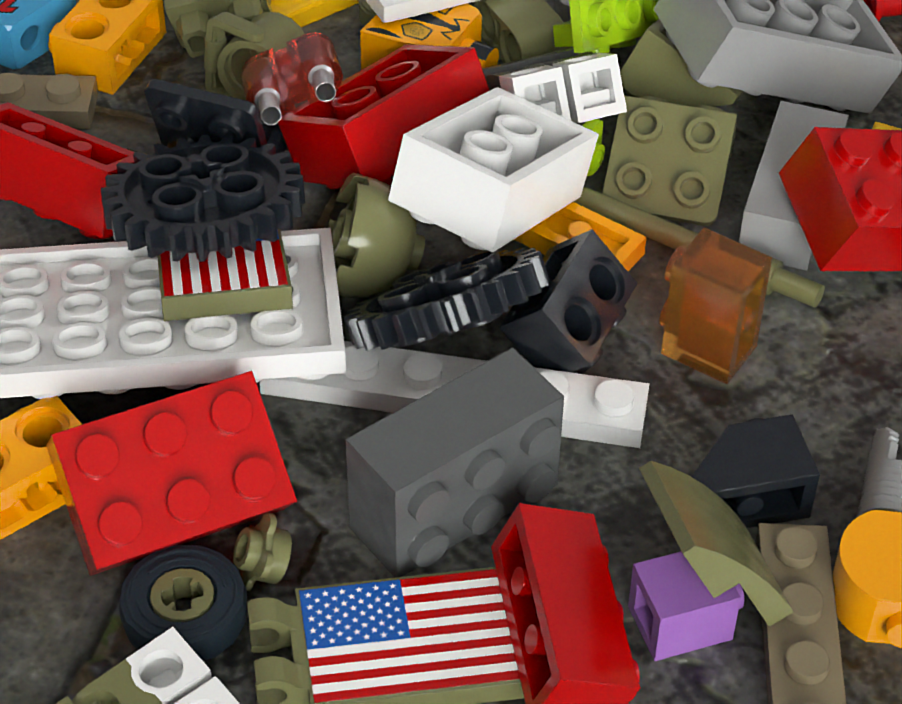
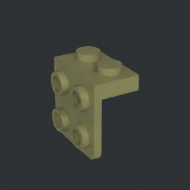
(671, 159)

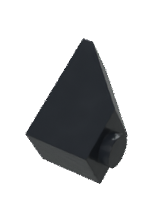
(762, 471)

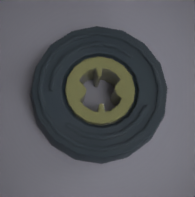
(185, 572)

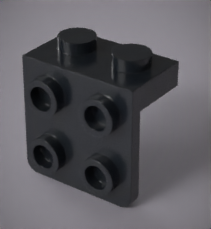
(195, 112)

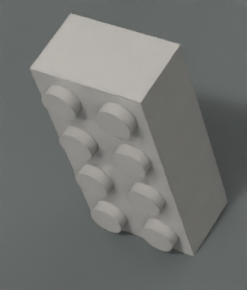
(786, 49)

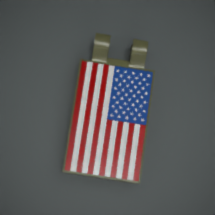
(226, 285)
(388, 642)

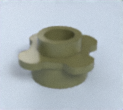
(262, 552)

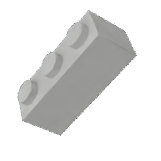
(769, 217)

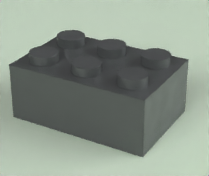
(454, 462)

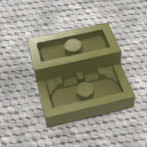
(714, 540)

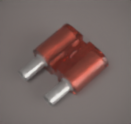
(296, 74)

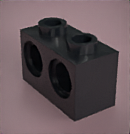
(576, 310)

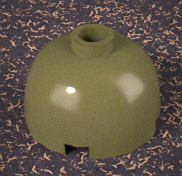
(372, 239)

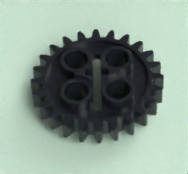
(203, 197)
(446, 298)

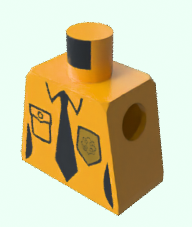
(447, 27)

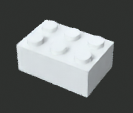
(492, 168)

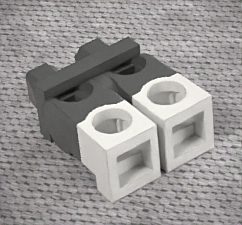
(565, 83)

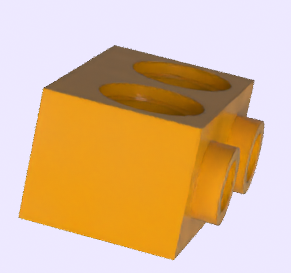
(106, 39)
(26, 471)

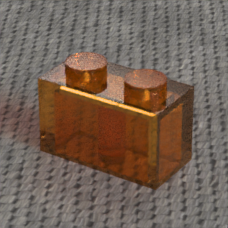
(714, 304)

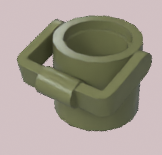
(252, 37)

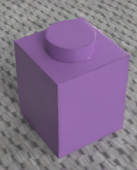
(677, 608)

